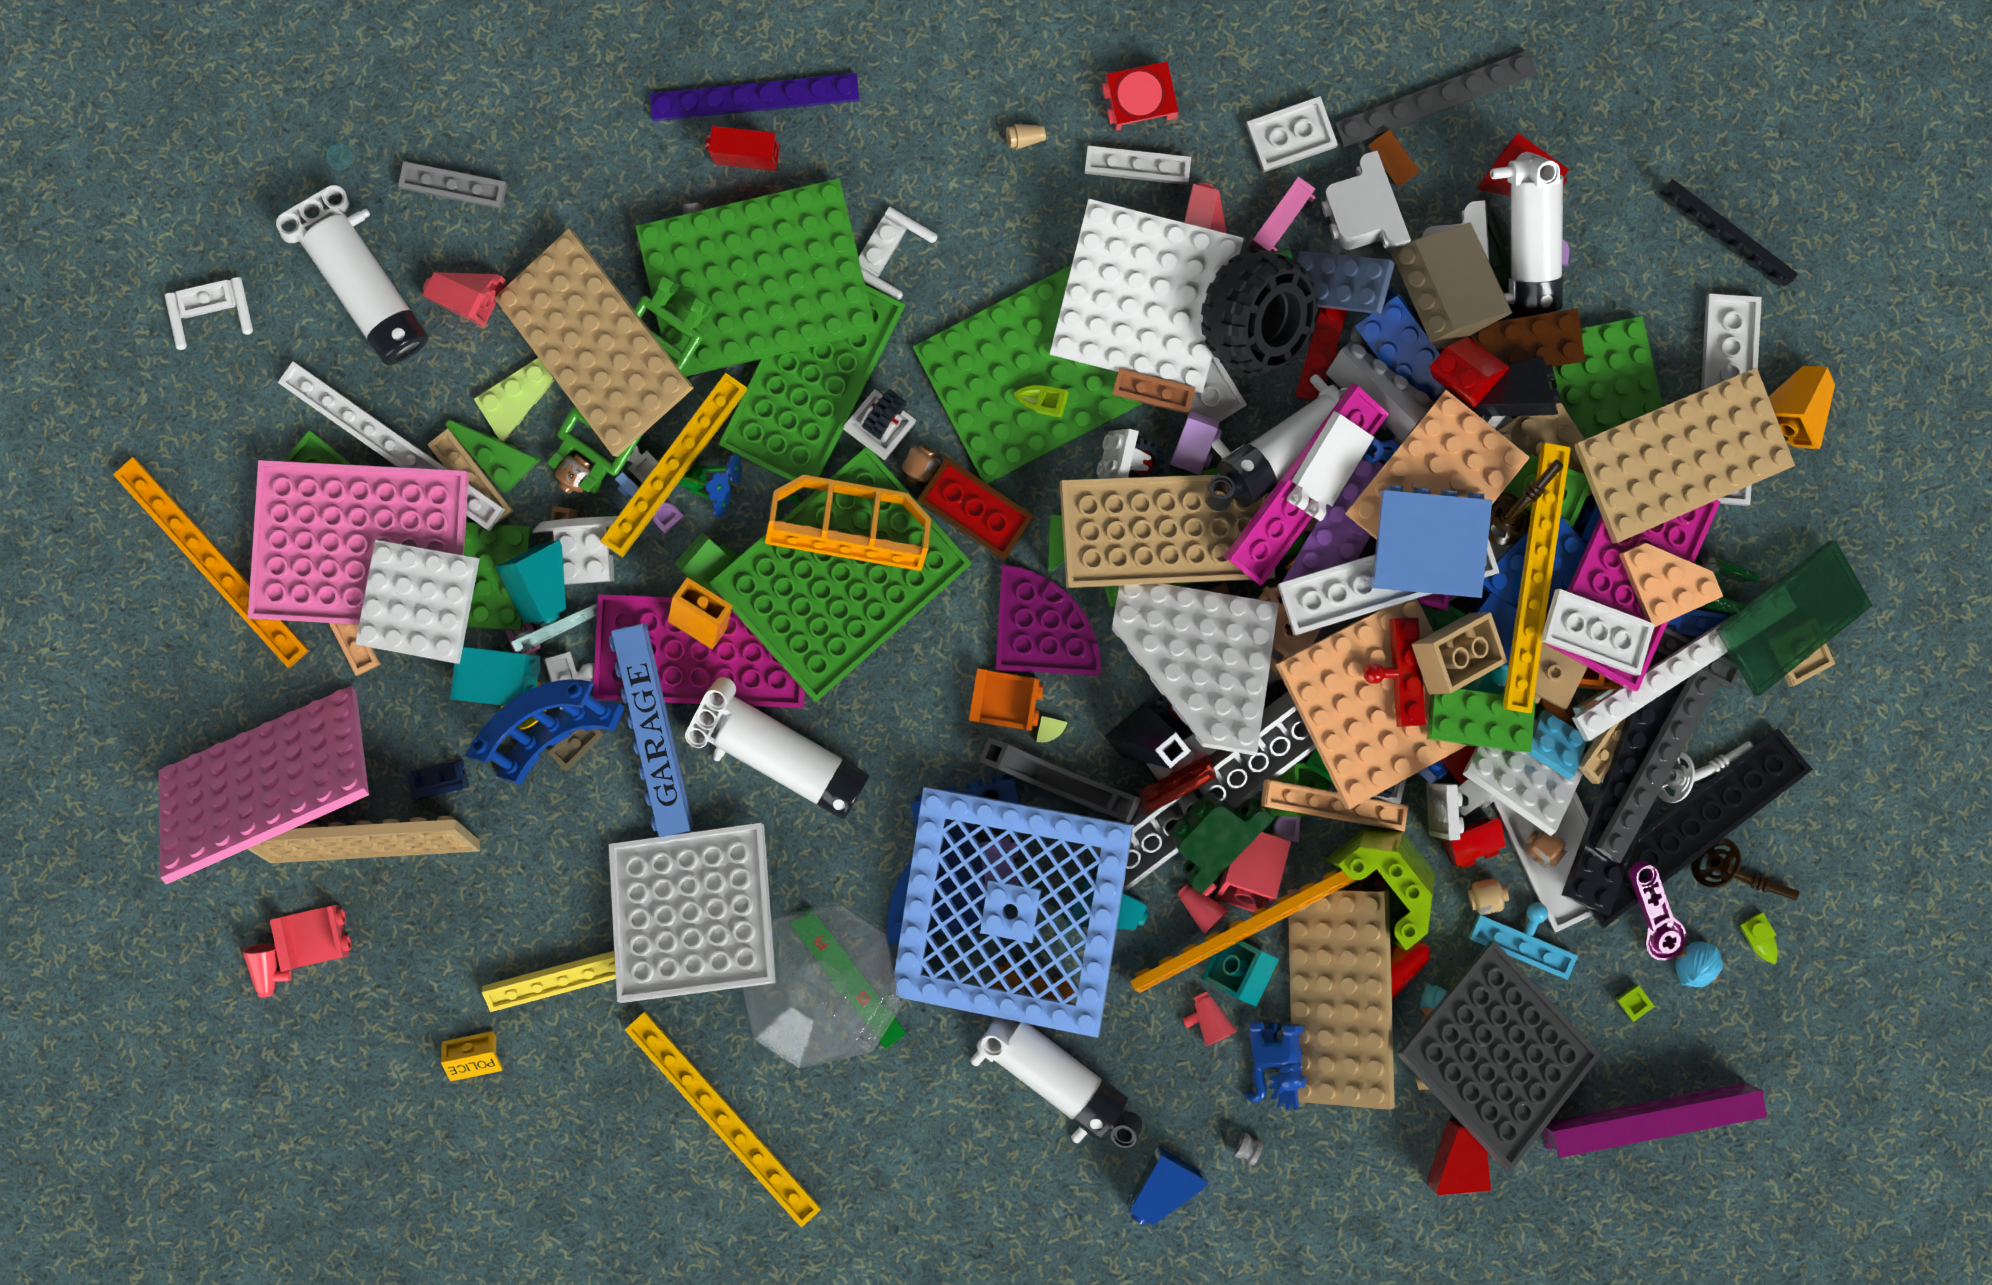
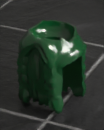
(1728, 570)

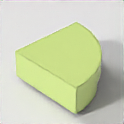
(1050, 729)

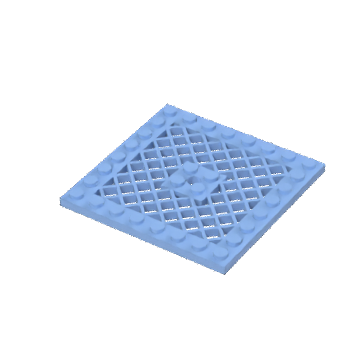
(1059, 1014)

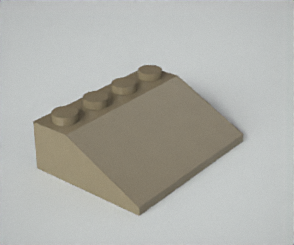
(1451, 284)

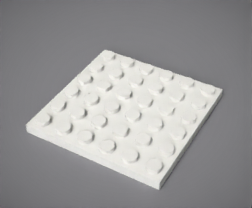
(1141, 294)
(691, 913)

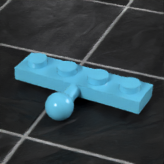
(1523, 944)

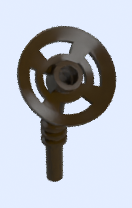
(1518, 511)
(1727, 872)

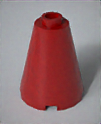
(1407, 964)

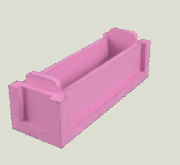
(1283, 215)

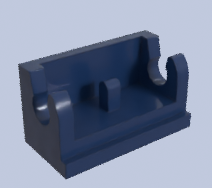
(438, 780)

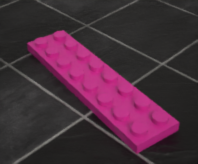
(1279, 521)

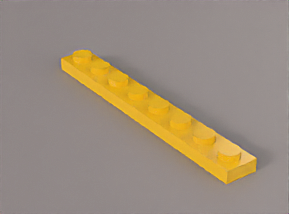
(673, 465)

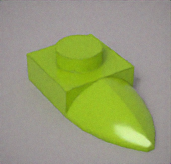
(1043, 399)
(1760, 937)

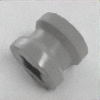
(1248, 1148)

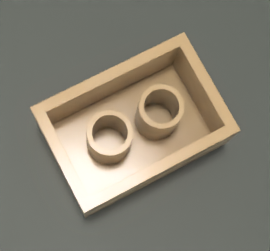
(1459, 653)

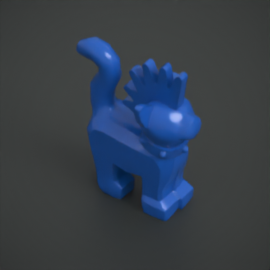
(1270, 1053)

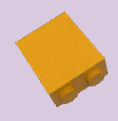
(699, 613)

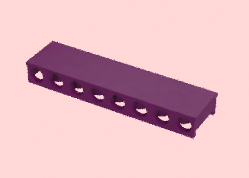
(1655, 1119)

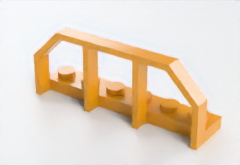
(843, 544)

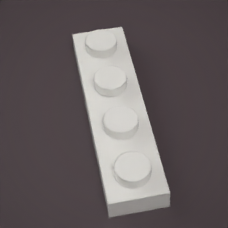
(1137, 165)

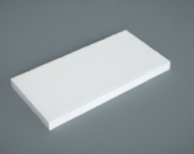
(1550, 881)

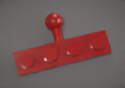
(1321, 351)
(1405, 673)

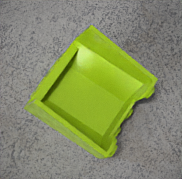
(1400, 867)

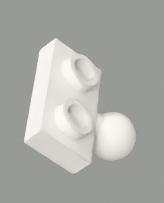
(562, 668)

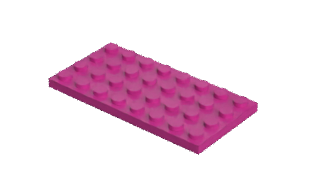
(1605, 581)
(686, 664)

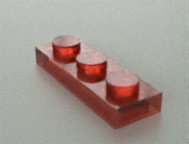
(1177, 784)

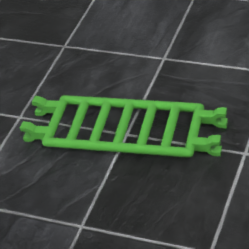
(688, 327)

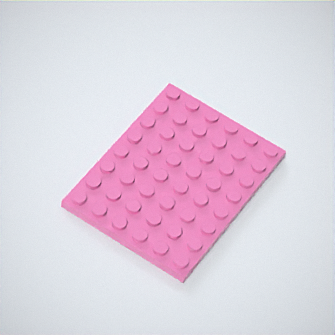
(321, 529)
(260, 784)

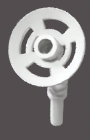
(1683, 778)

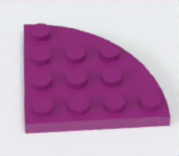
(1042, 628)

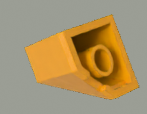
(1804, 406)

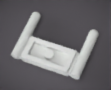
(882, 245)
(205, 300)

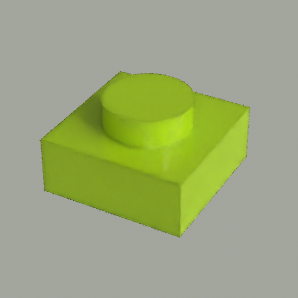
(1634, 1002)

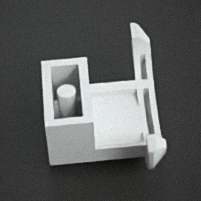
(583, 553)

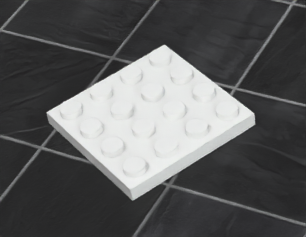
(417, 601)
(1523, 785)

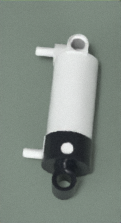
(1535, 234)
(1260, 465)
(1060, 1080)

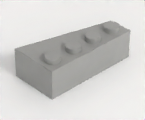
(1389, 390)

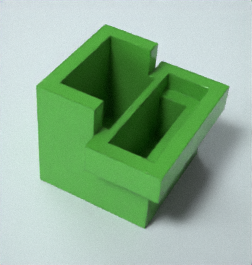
(705, 560)

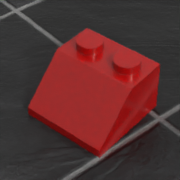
(1467, 370)
(1478, 839)

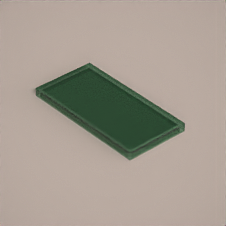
(1794, 617)

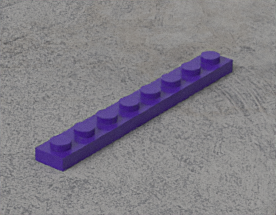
(754, 97)

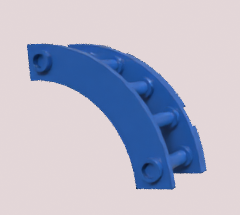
(578, 713)

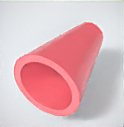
(1202, 908)
(262, 967)
(1211, 1018)

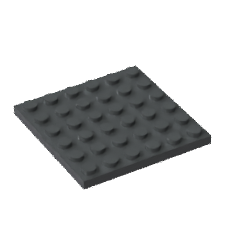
(1499, 1055)

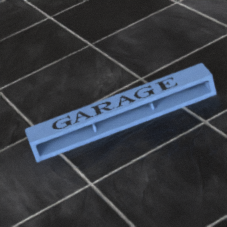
(652, 730)

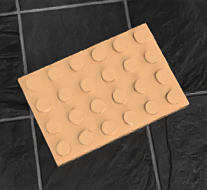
(1443, 452)

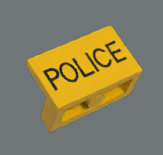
(470, 1056)

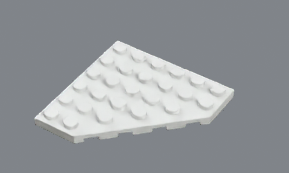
(1204, 656)

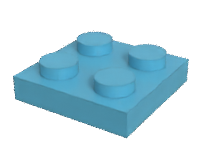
(1557, 744)

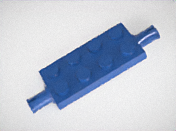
(1402, 345)

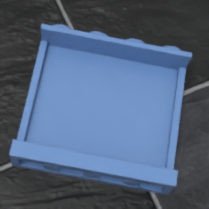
(1431, 542)

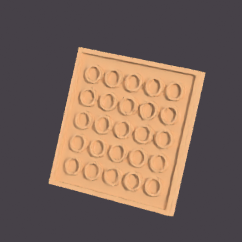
(1356, 719)

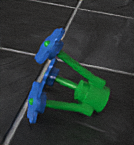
(717, 487)

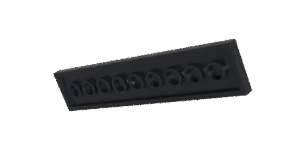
(1711, 814)
(1593, 876)

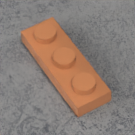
(1153, 391)

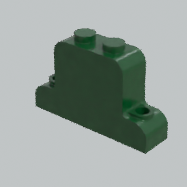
(1215, 835)

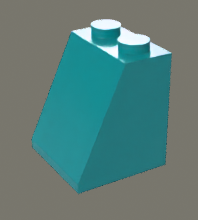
(536, 582)
(493, 676)
(1131, 914)

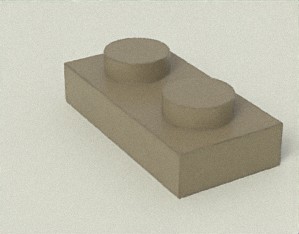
(574, 747)

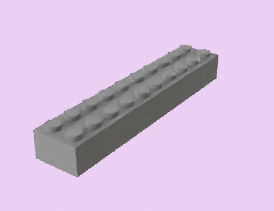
(1239, 777)

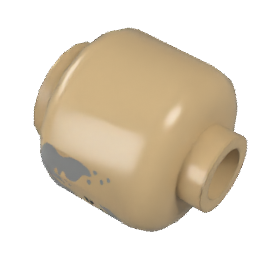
(1487, 896)

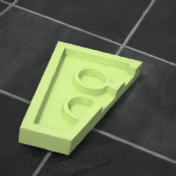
(513, 397)

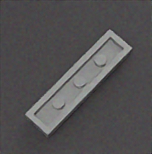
(452, 185)

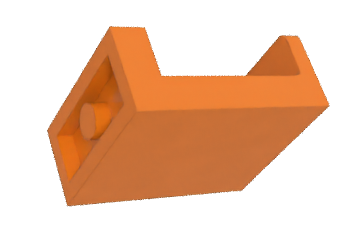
(1005, 700)

